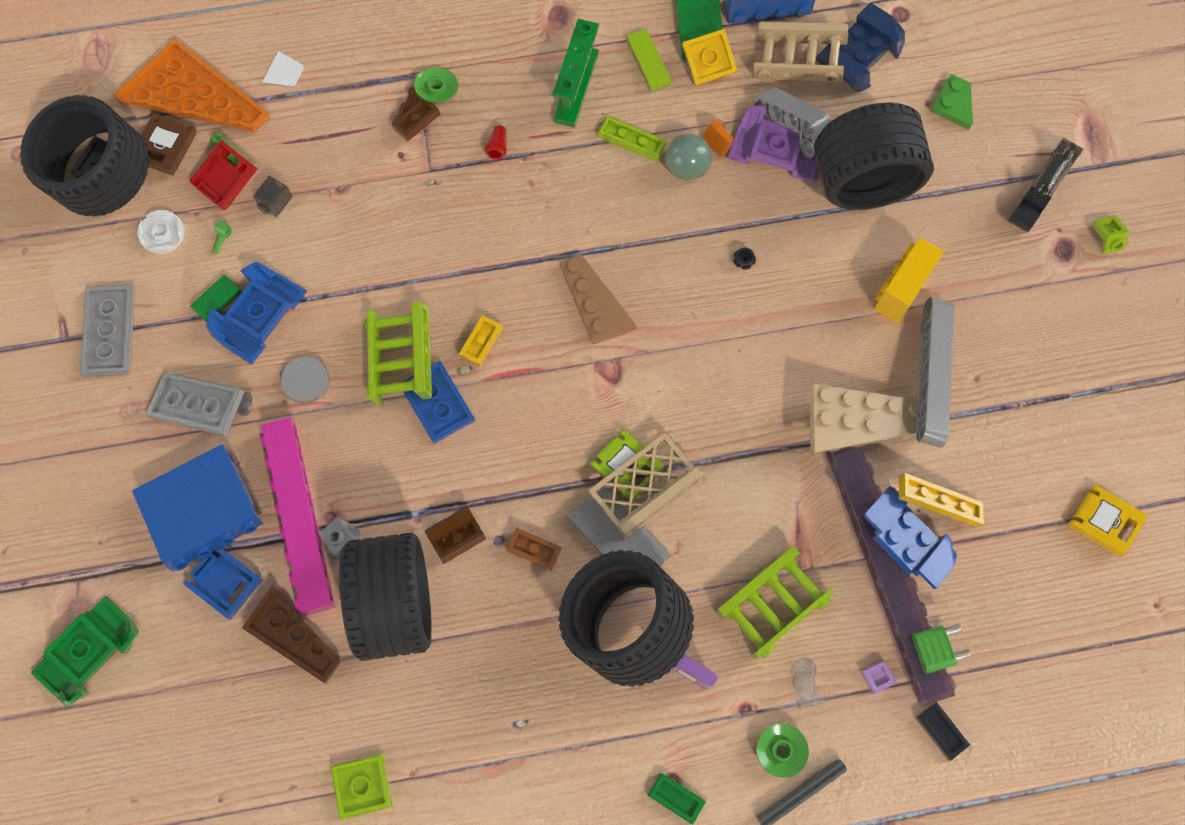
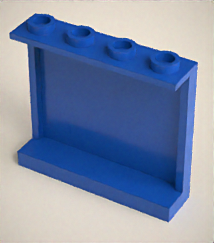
(196, 508)

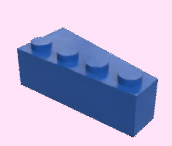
(749, 10)

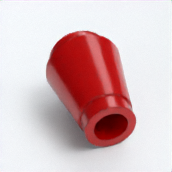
(497, 143)

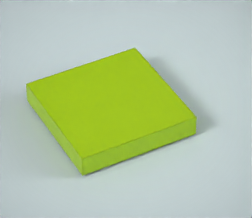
(361, 786)

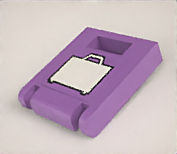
(695, 672)

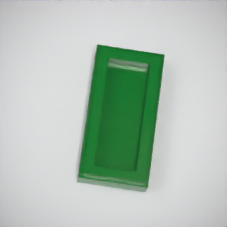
(216, 297)
(676, 798)

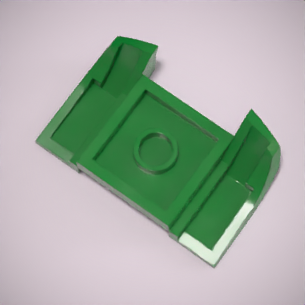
(83, 650)

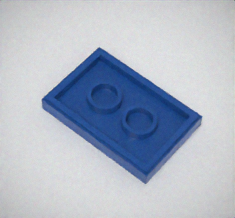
(446, 409)

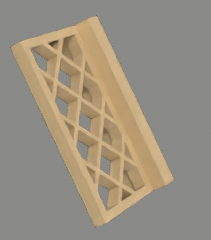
(662, 498)

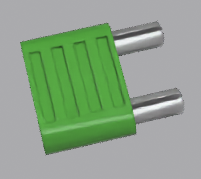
(935, 648)

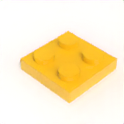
(709, 57)

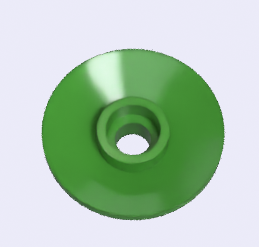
(436, 85)
(794, 744)

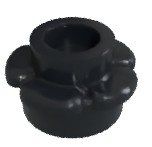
(744, 253)

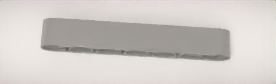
(935, 373)

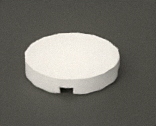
(161, 232)

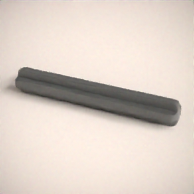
(802, 793)

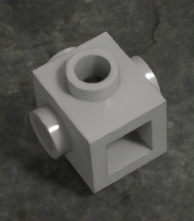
(337, 535)

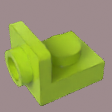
(1112, 233)

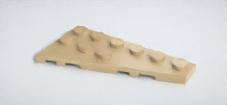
(857, 418)

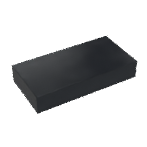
(942, 731)

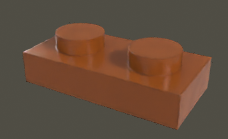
(534, 549)

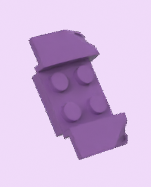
(771, 145)

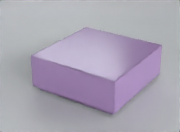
(878, 677)

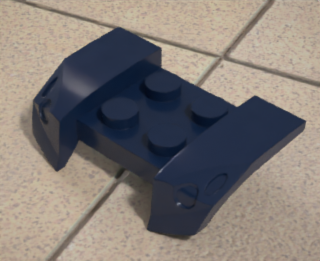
(867, 42)

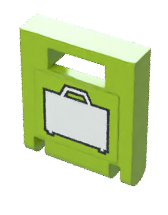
(619, 452)

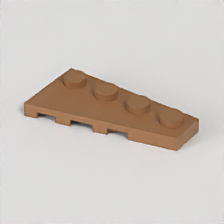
(597, 305)

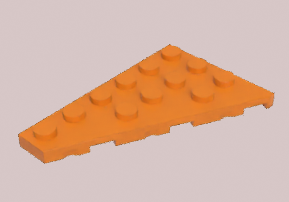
(188, 87)

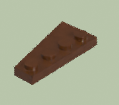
(287, 633)

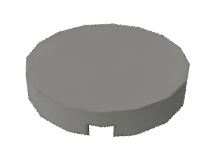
(305, 379)

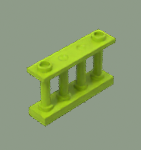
(419, 361)
(751, 594)

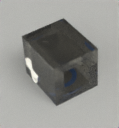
(272, 196)

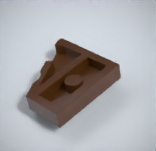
(414, 115)

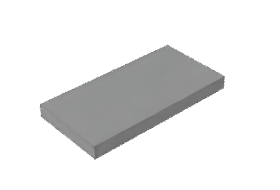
(107, 331)
(195, 403)
(605, 536)

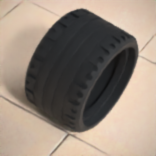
(58, 133)
(873, 156)
(596, 589)
(385, 596)

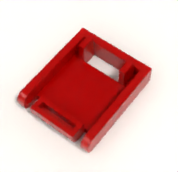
(220, 178)

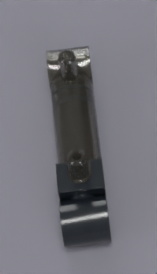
(1045, 185)

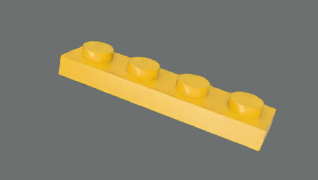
(941, 500)

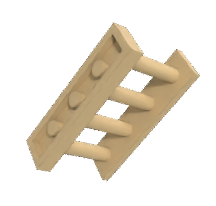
(801, 33)

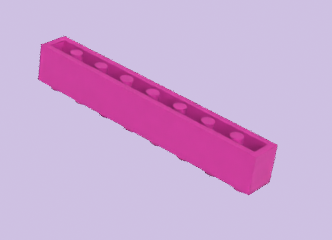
(297, 516)

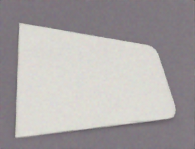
(283, 71)

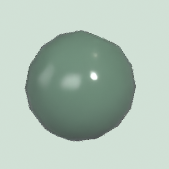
(688, 157)

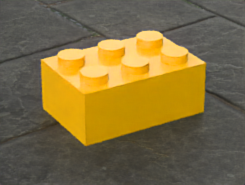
(907, 279)

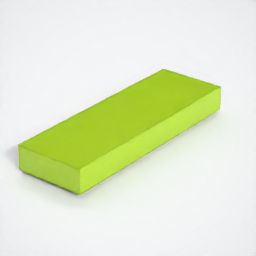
(648, 60)
(632, 138)

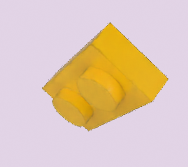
(481, 341)

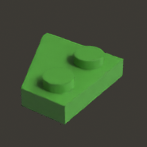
(955, 102)

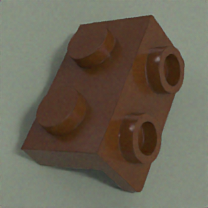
(455, 534)

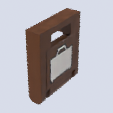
(168, 140)

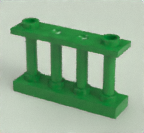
(576, 73)

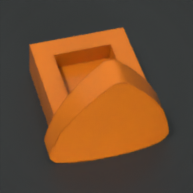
(718, 137)

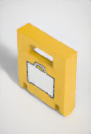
(1104, 518)

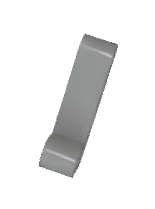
(795, 115)

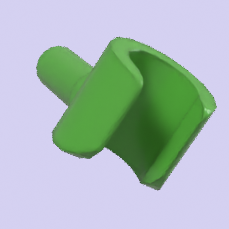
(224, 232)

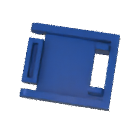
(220, 579)

